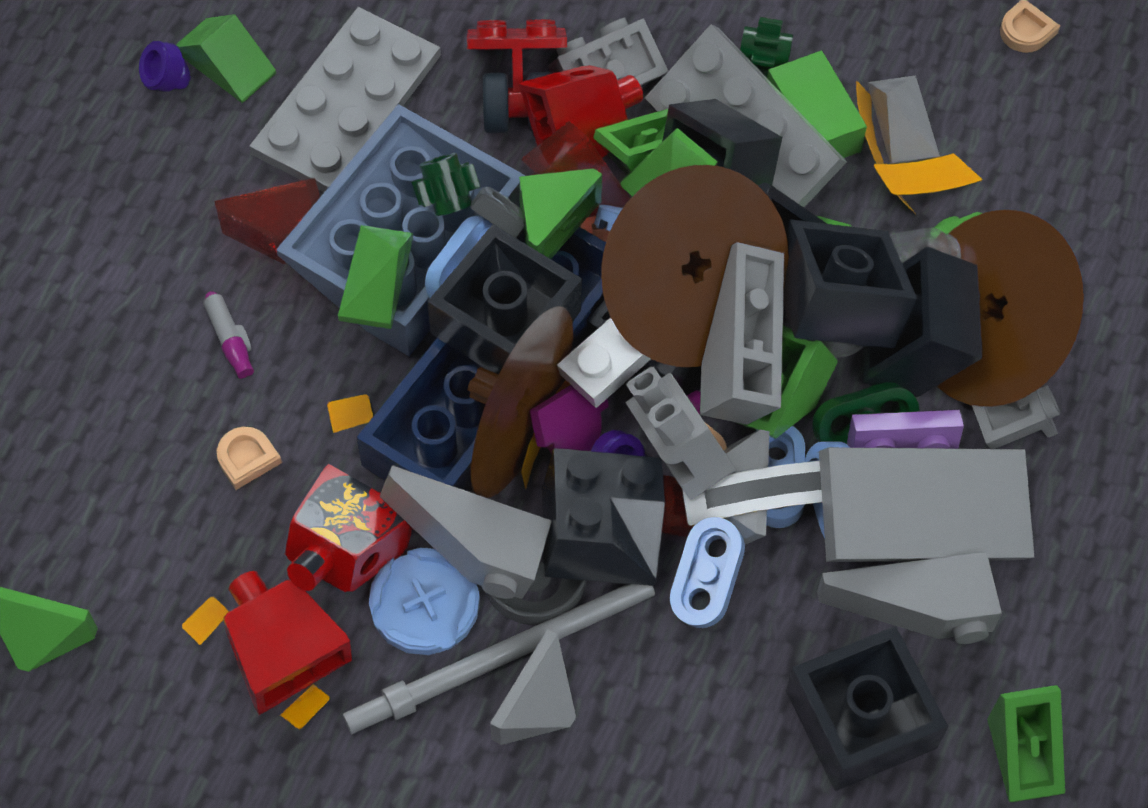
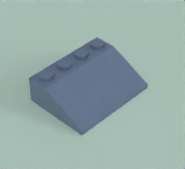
(379, 193)

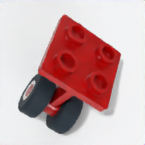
(499, 100)

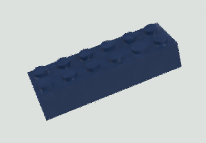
(430, 417)

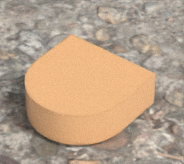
(1027, 28)
(246, 455)

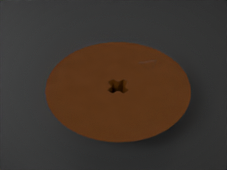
(665, 249)
(1030, 310)
(523, 383)

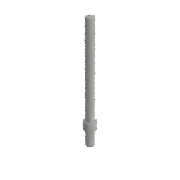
(401, 699)

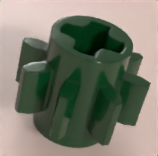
(766, 44)
(446, 184)

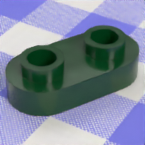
(860, 402)

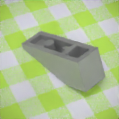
(745, 339)
(475, 534)
(925, 596)

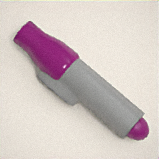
(231, 336)

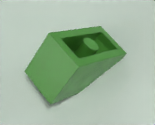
(804, 377)

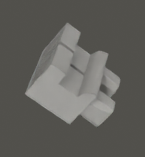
(677, 432)

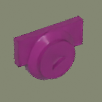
(567, 421)

